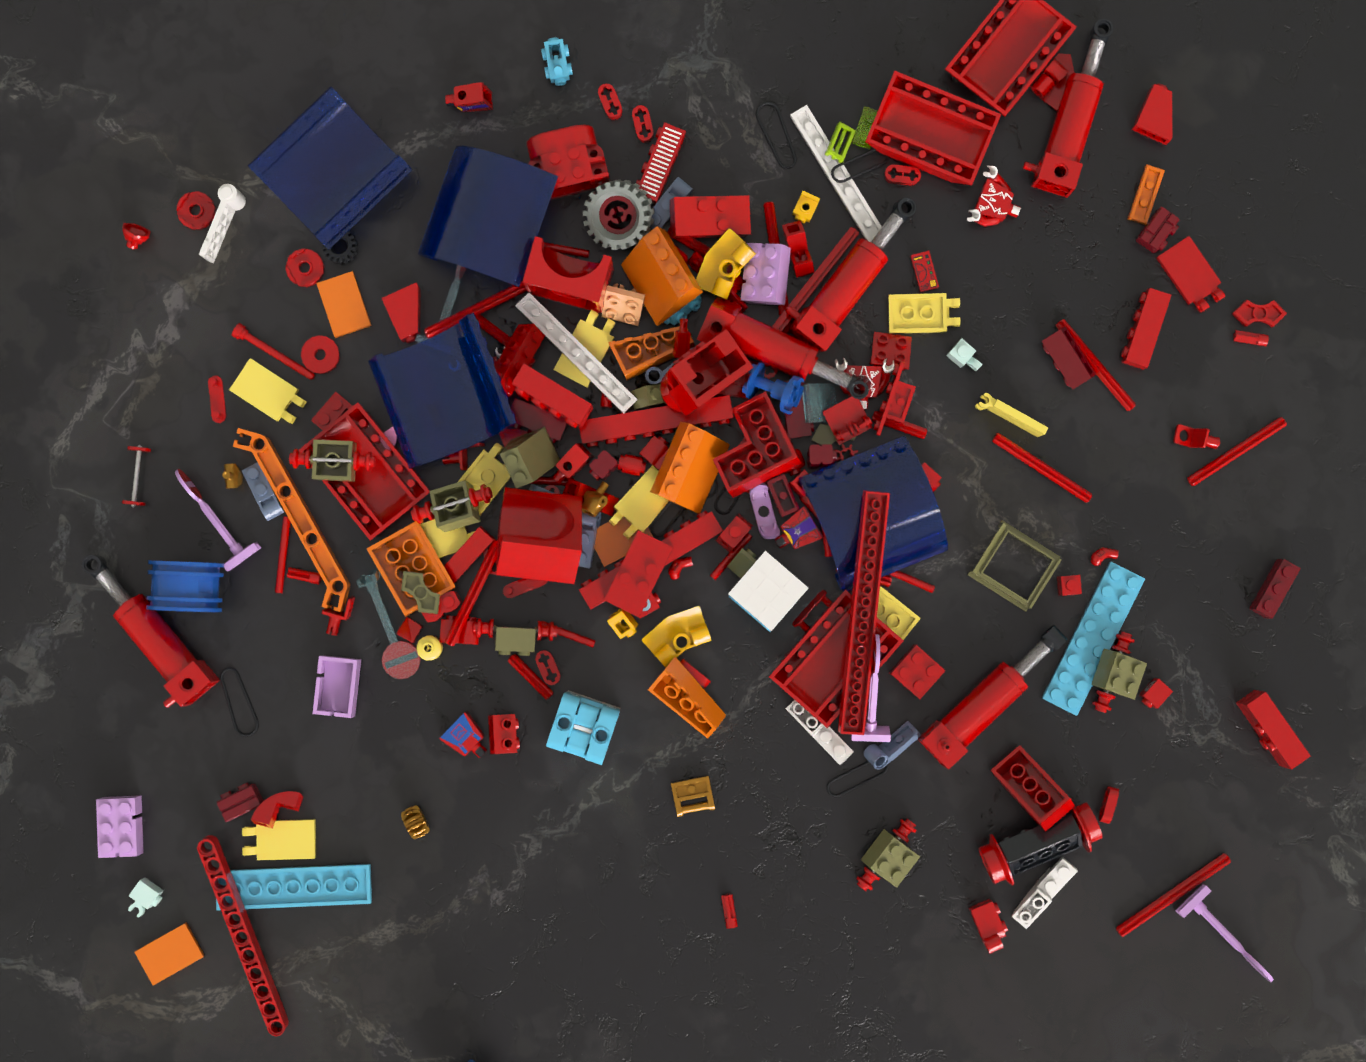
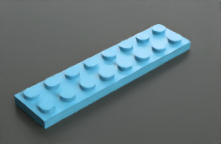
(1093, 634)
(302, 886)

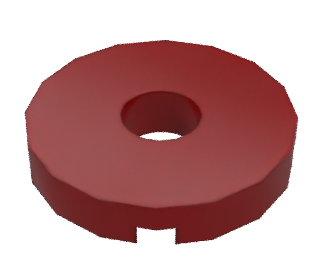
(193, 199)
(315, 272)
(309, 351)

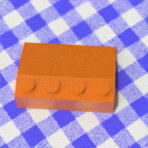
(660, 275)
(689, 467)
(409, 552)

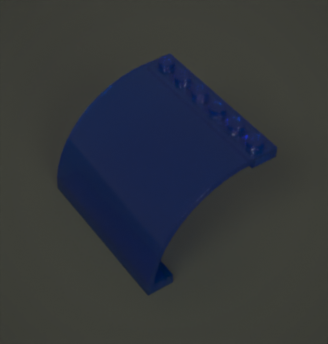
(329, 168)
(488, 213)
(443, 393)
(913, 519)

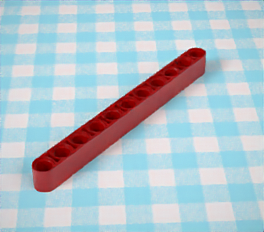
(241, 945)

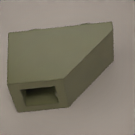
(647, 397)
(742, 562)

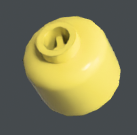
(436, 647)

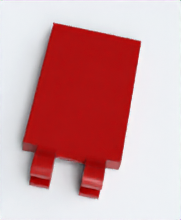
(1191, 273)

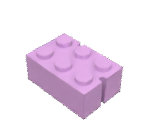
(766, 274)
(337, 687)
(116, 829)

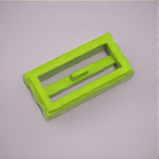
(834, 154)

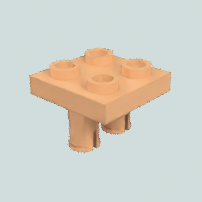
(623, 305)

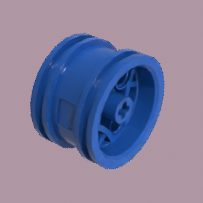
(185, 586)

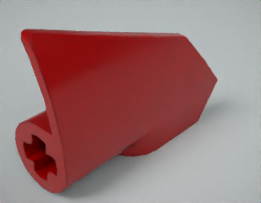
(1052, 82)

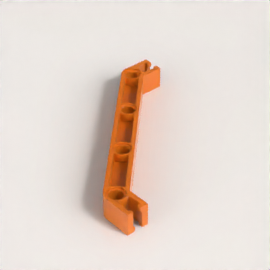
(299, 517)

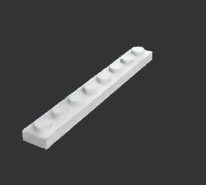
(848, 190)
(576, 353)

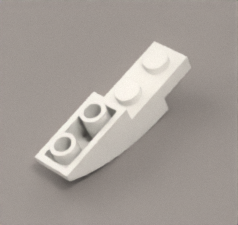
(824, 736)
(1043, 891)

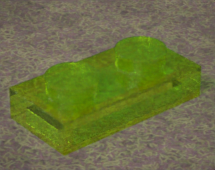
(864, 126)

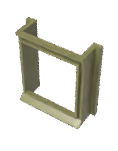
(978, 575)

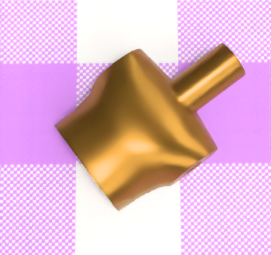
(232, 475)
(594, 500)

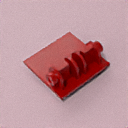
(891, 348)
(847, 419)

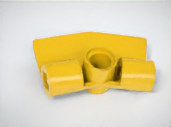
(713, 271)
(663, 637)

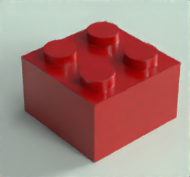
(917, 671)

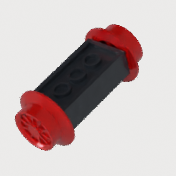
(1037, 847)

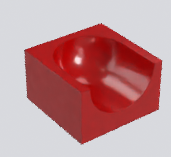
(567, 278)
(539, 535)

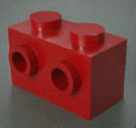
(503, 737)

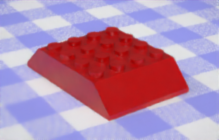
(1010, 51)
(932, 129)
(379, 494)
(816, 663)

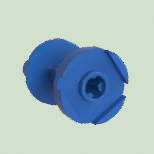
(787, 393)

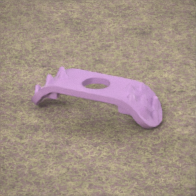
(767, 525)

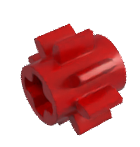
(851, 452)

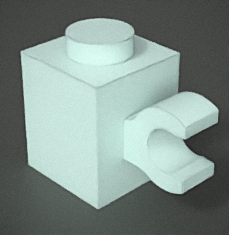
(962, 354)
(145, 895)

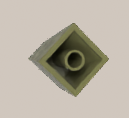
(529, 456)

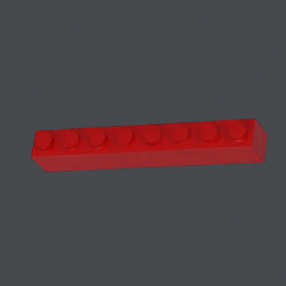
(653, 420)
(682, 541)

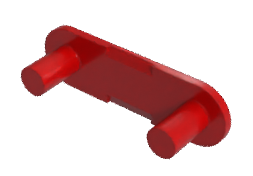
(217, 399)
(521, 586)
(821, 596)

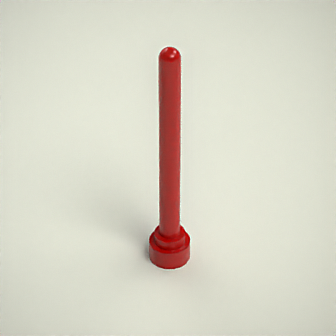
(242, 333)

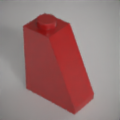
(1156, 115)
(404, 311)

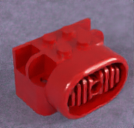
(571, 156)
(703, 373)

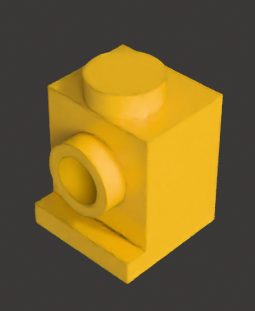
(805, 215)
(619, 627)

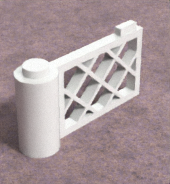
(230, 202)

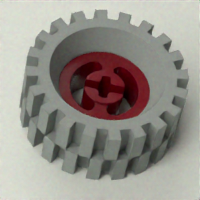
(600, 220)

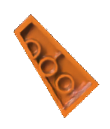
(645, 351)
(687, 698)

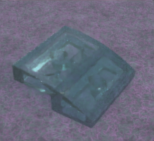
(816, 399)

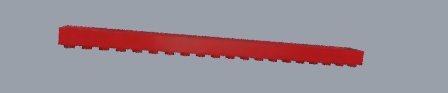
(863, 612)

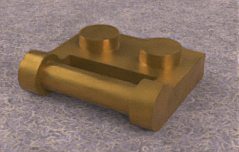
(692, 789)

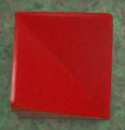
(410, 630)

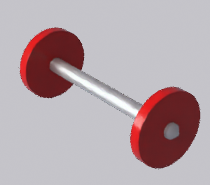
(139, 449)

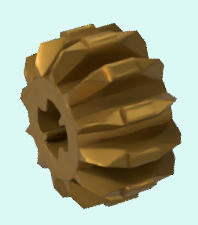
(415, 822)

